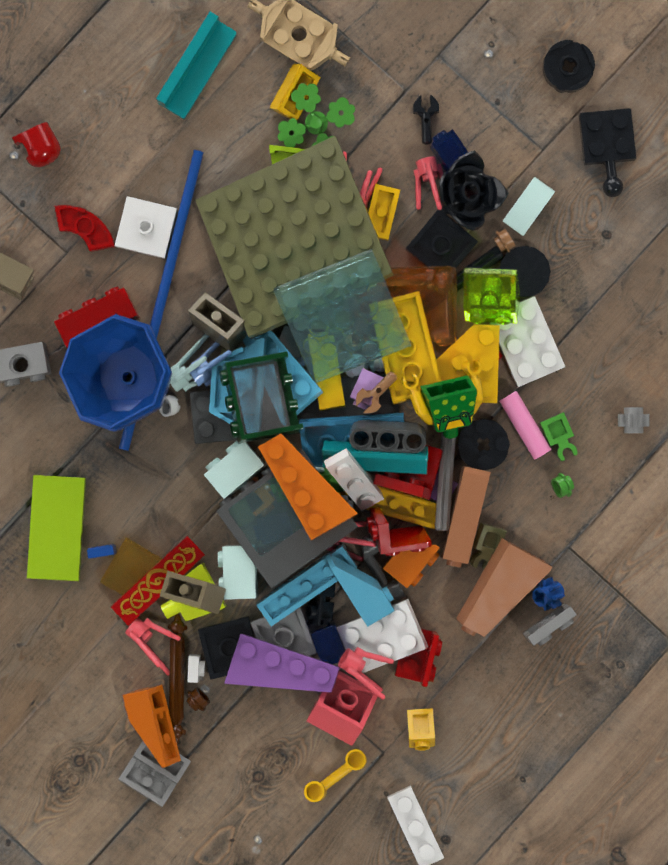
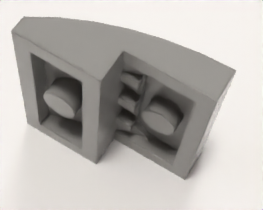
(149, 778)

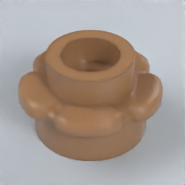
(504, 241)

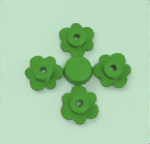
(316, 121)

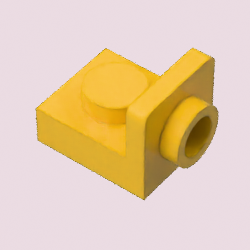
(421, 729)

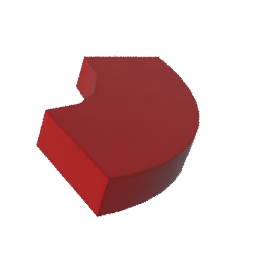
(86, 225)

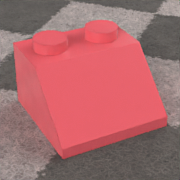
(344, 709)

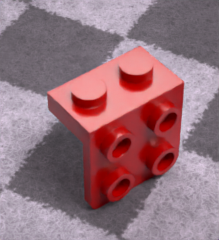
(395, 540)

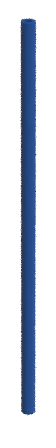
(170, 264)

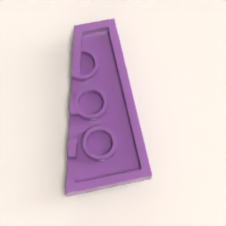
(274, 666)

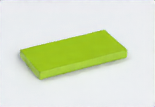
(56, 528)

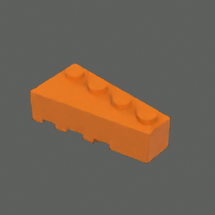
(310, 495)

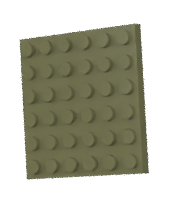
(287, 226)

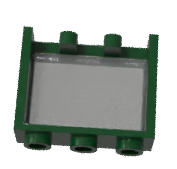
(260, 397)

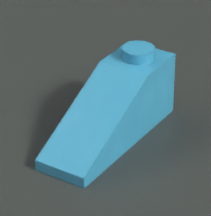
(363, 591)

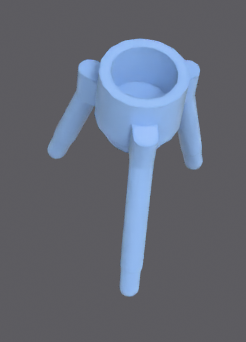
(203, 373)

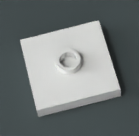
(146, 227)

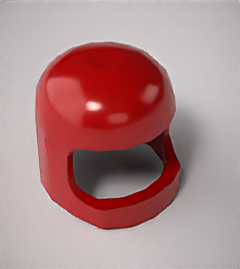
(40, 145)

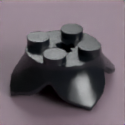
(483, 191)

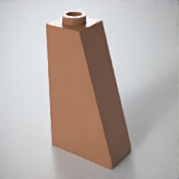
(465, 515)
(501, 587)

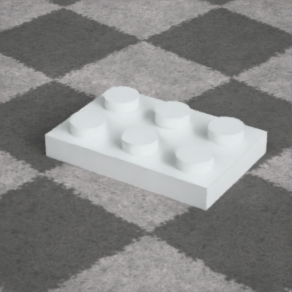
(529, 345)
(390, 637)

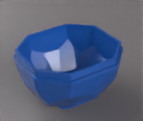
(98, 368)

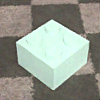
(234, 469)
(239, 573)

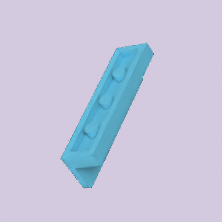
(302, 587)

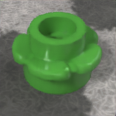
(562, 485)

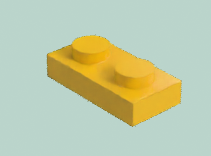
(383, 209)

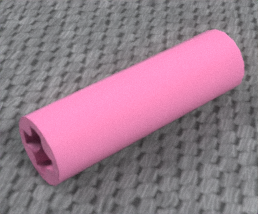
(525, 425)

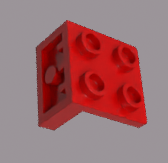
(413, 484)
(420, 665)

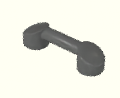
(376, 571)

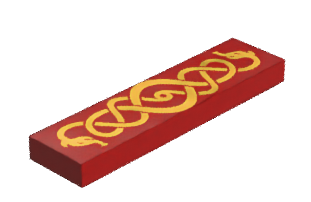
(149, 587)

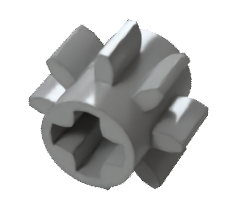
(633, 420)

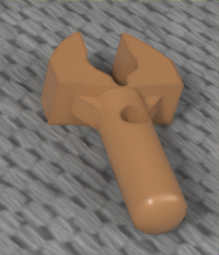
(376, 392)

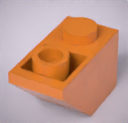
(407, 565)

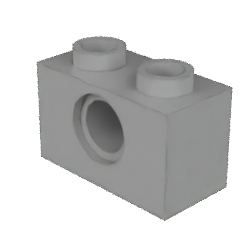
(37, 359)

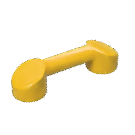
(317, 791)

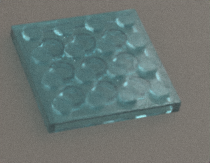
(342, 316)

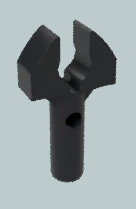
(426, 124)

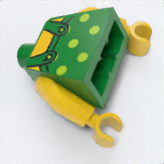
(448, 402)

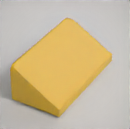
(283, 102)

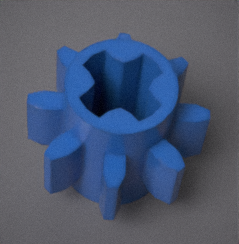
(548, 594)

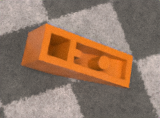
(151, 719)

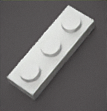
(353, 479)
(415, 826)

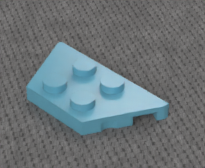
(218, 392)

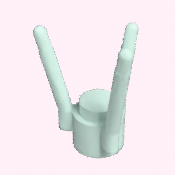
(181, 375)

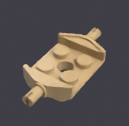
(283, 18)

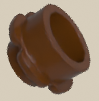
(197, 699)

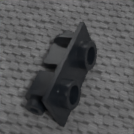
(318, 610)

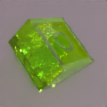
(491, 296)

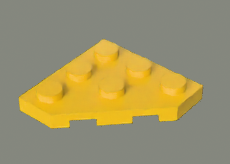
(476, 344)

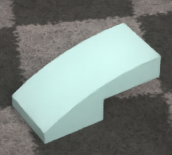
(528, 206)

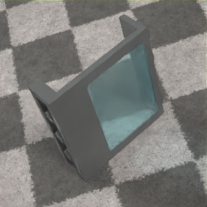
(272, 531)

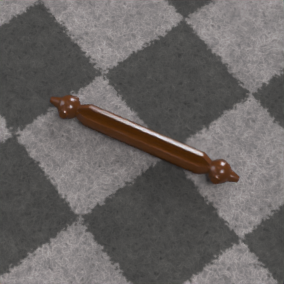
(176, 677)

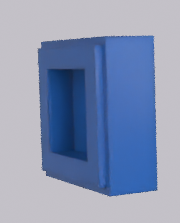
(100, 551)

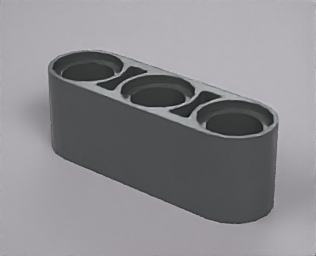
(375, 442)

